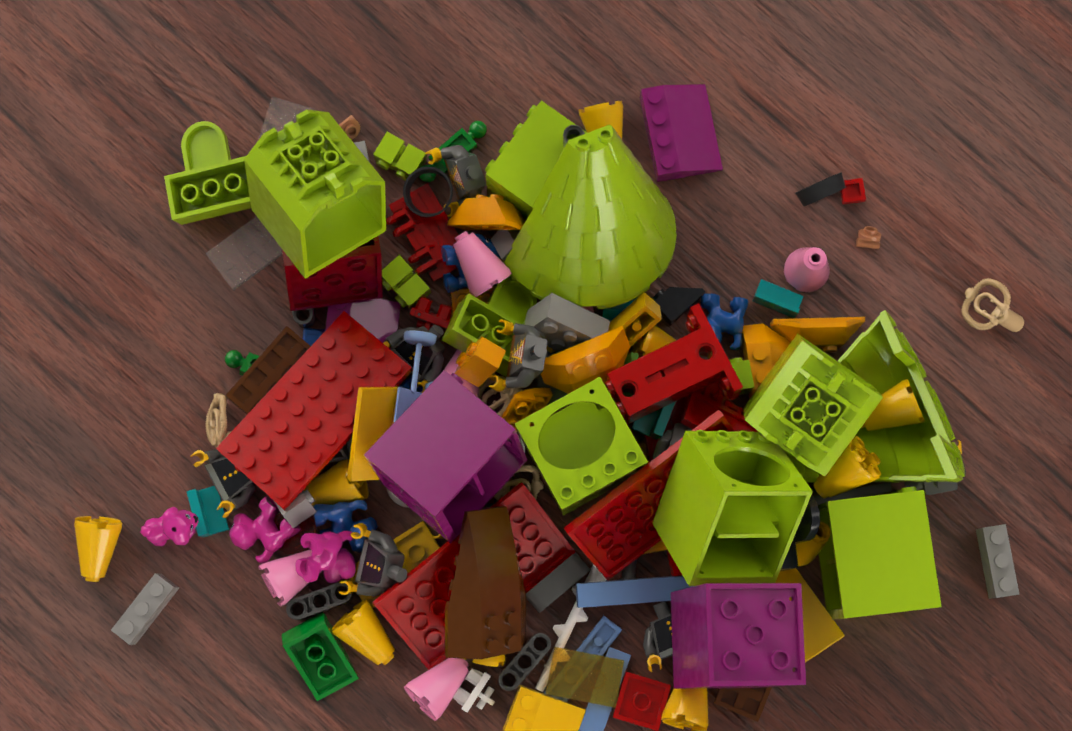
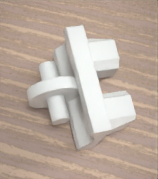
(479, 680)

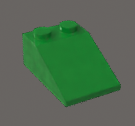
(319, 656)

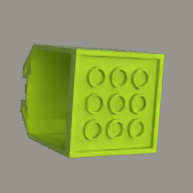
(315, 191)
(811, 405)

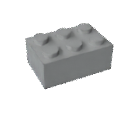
(564, 322)

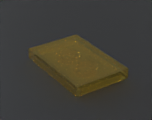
(584, 677)

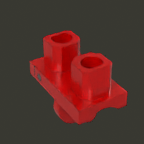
(422, 311)

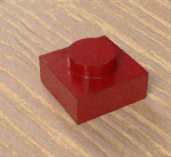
(853, 192)

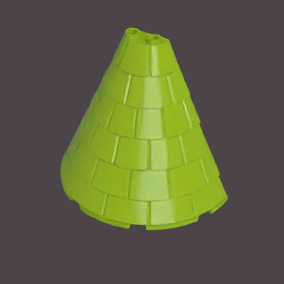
(595, 227)
(910, 451)

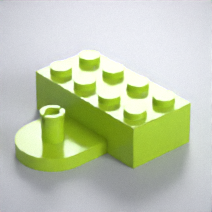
(211, 180)
(478, 319)

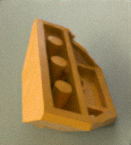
(487, 214)
(822, 332)
(762, 349)
(586, 361)

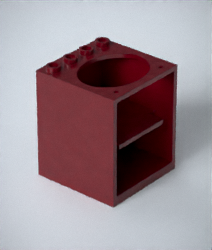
(346, 280)

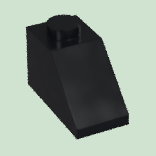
(677, 301)

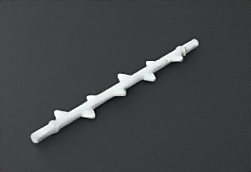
(564, 630)

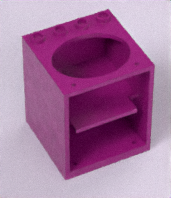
(446, 455)
(738, 636)

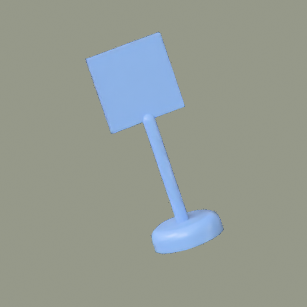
(405, 396)

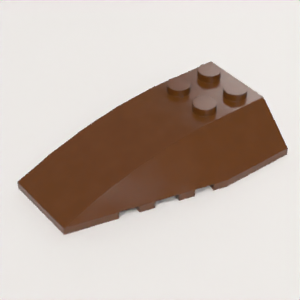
(487, 591)

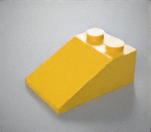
(541, 712)

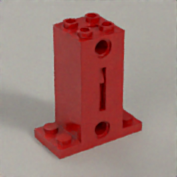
(674, 371)

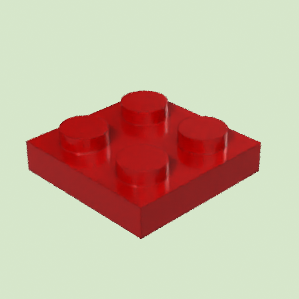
(641, 701)

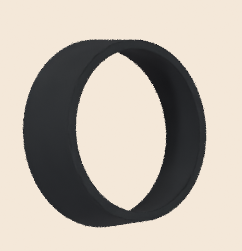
(408, 184)
(821, 189)

